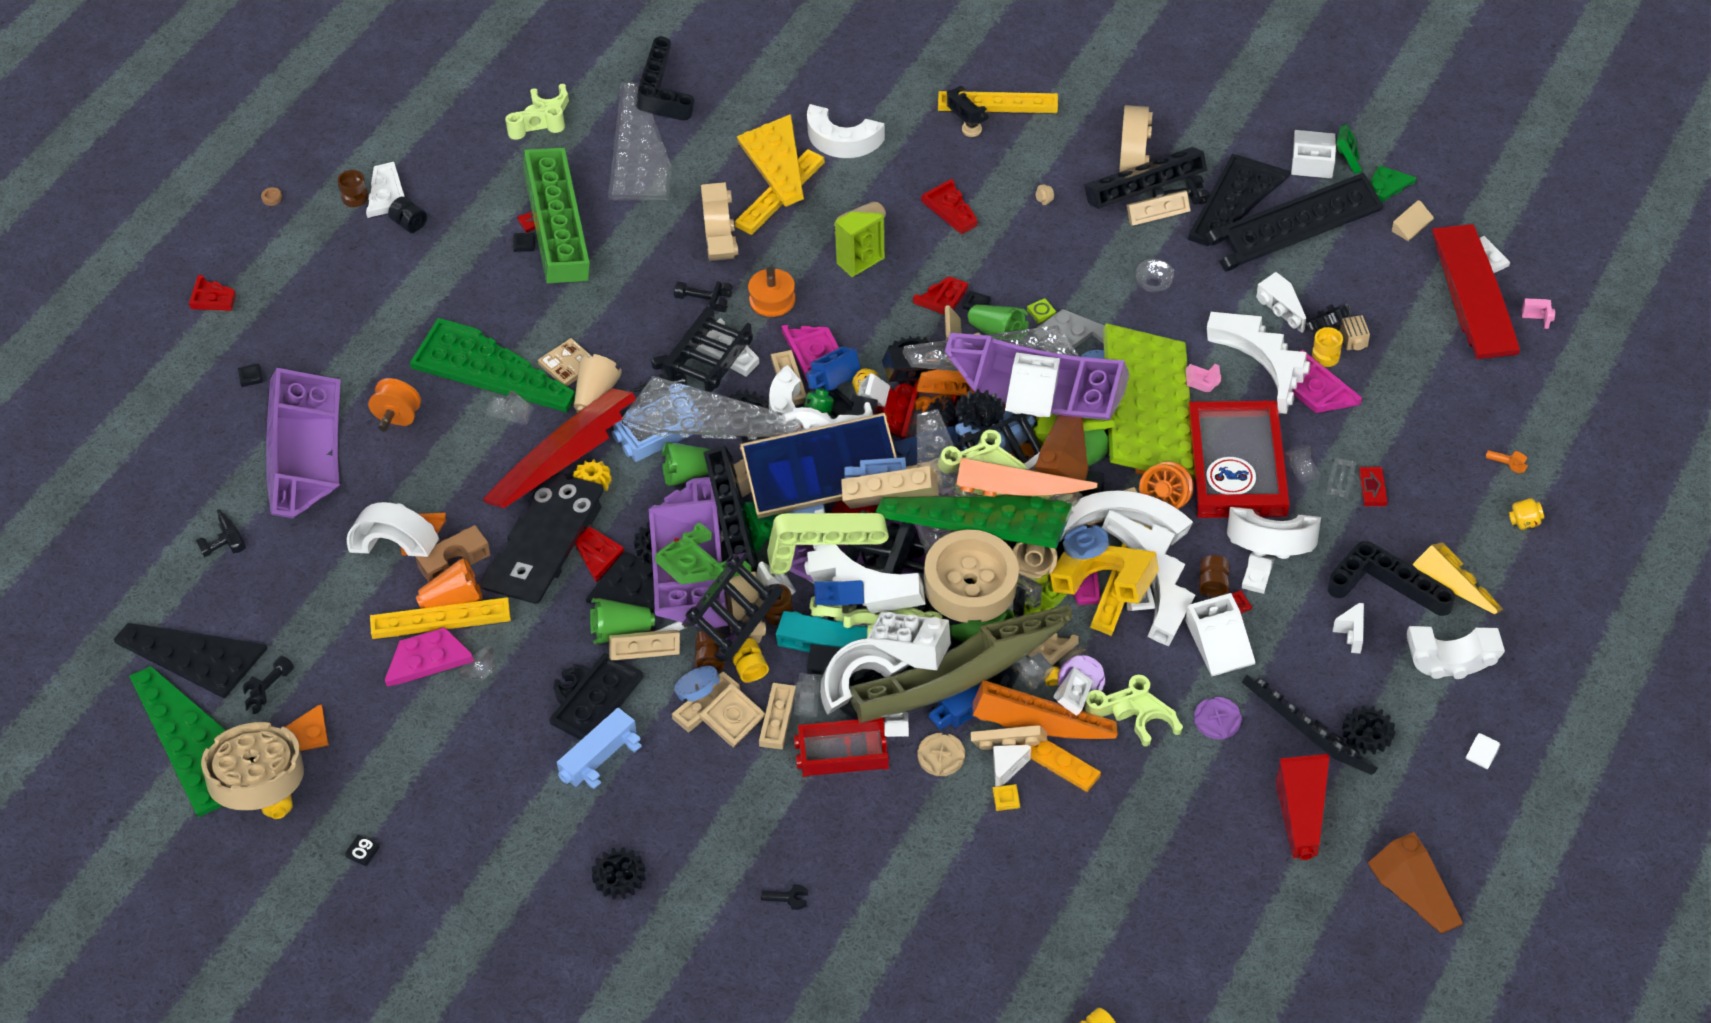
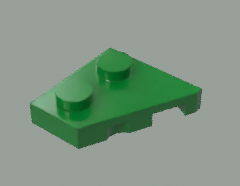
(1348, 146)
(1389, 182)

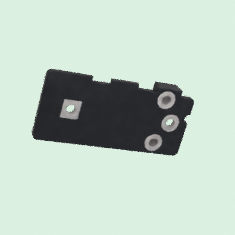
(543, 538)

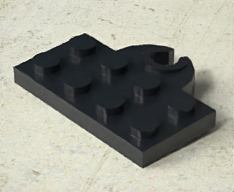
(592, 695)

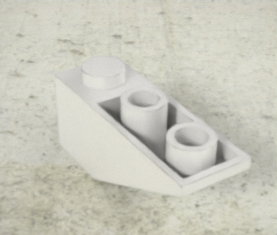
(1282, 299)

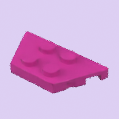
(809, 344)
(1323, 390)
(426, 656)

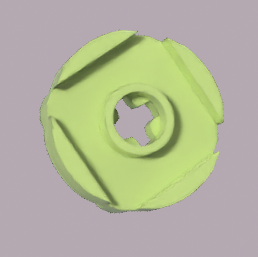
(835, 611)

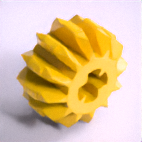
(594, 472)

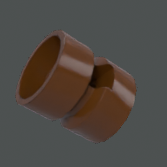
(352, 188)
(1214, 576)
(783, 603)
(705, 652)

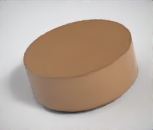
(271, 196)

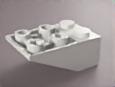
(1313, 154)
(1032, 384)
(1220, 634)
(912, 638)

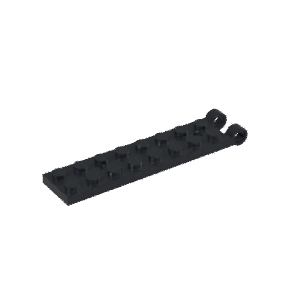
(1296, 220)

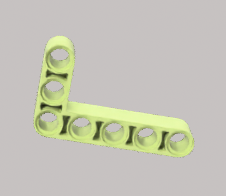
(821, 529)

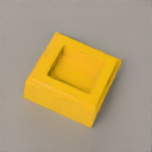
(1006, 797)

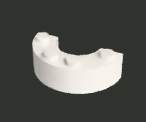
(843, 141)
(783, 391)
(393, 523)
(1272, 536)
(1454, 657)
(848, 660)

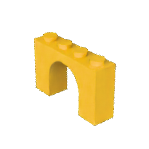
(1135, 567)

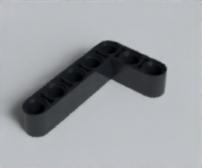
(656, 99)
(1393, 572)

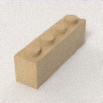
(870, 489)

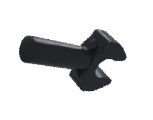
(787, 896)

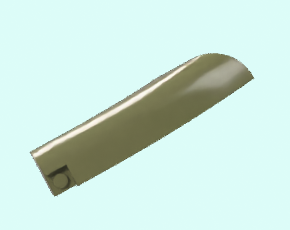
(961, 668)

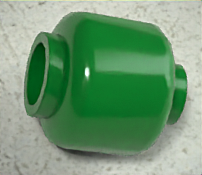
(819, 401)

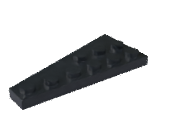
(1235, 193)
(627, 582)
(199, 658)
(1314, 730)

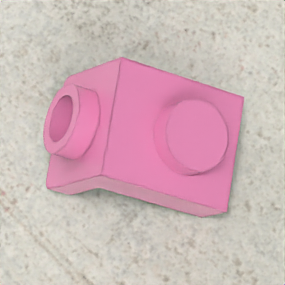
(1538, 309)
(1203, 379)

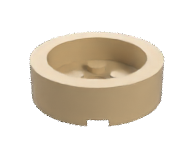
(970, 556)
(254, 785)

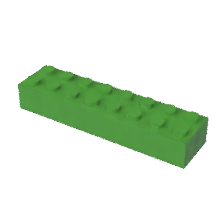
(556, 215)

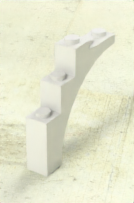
(1269, 349)
(880, 590)
(1169, 598)

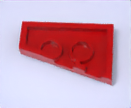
(950, 206)

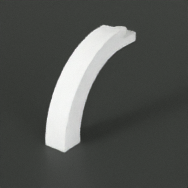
(1132, 505)

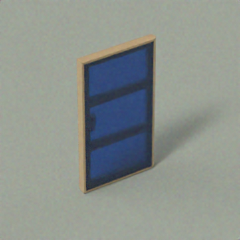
(808, 464)

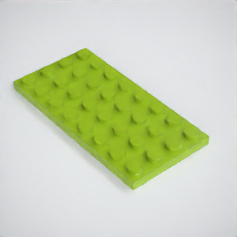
(1154, 410)

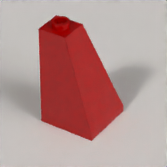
(1302, 796)

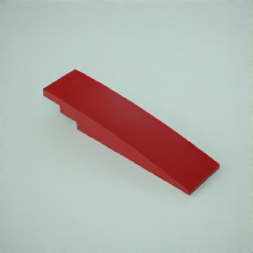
(1475, 292)
(562, 447)

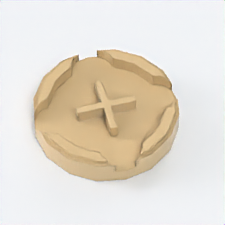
(941, 754)

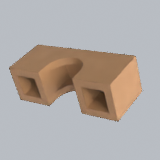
(466, 544)

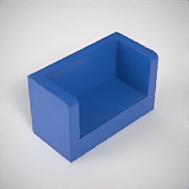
(839, 592)

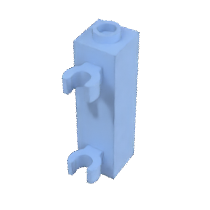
(597, 747)

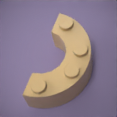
(1135, 136)
(717, 222)

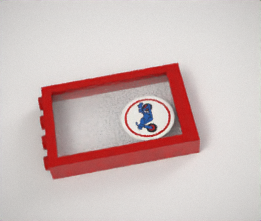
(1238, 458)

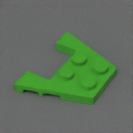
(688, 561)

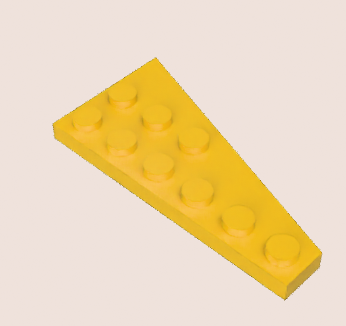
(775, 156)

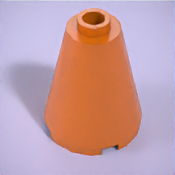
(451, 587)

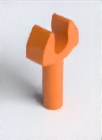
(923, 402)
(1515, 461)

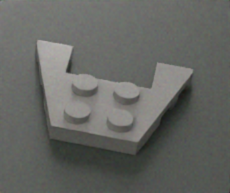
(1075, 327)

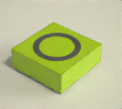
(1041, 310)

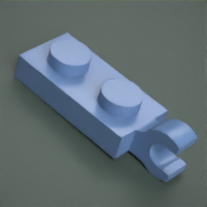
(875, 466)

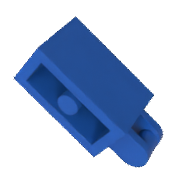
(833, 369)
(955, 709)

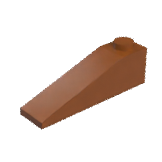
(1064, 449)
(1411, 875)

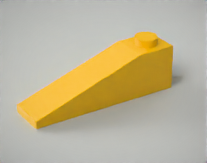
(1444, 567)

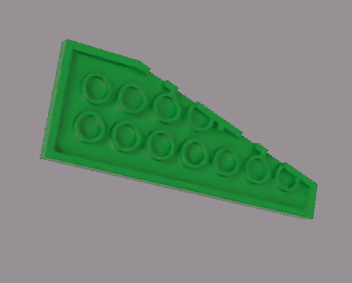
(473, 359)
(1007, 517)
(182, 731)

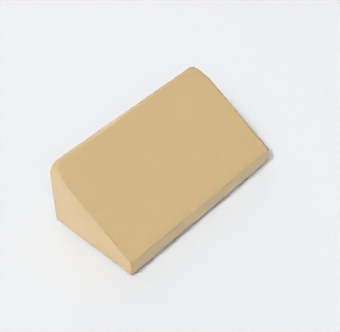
(1412, 221)
(952, 322)

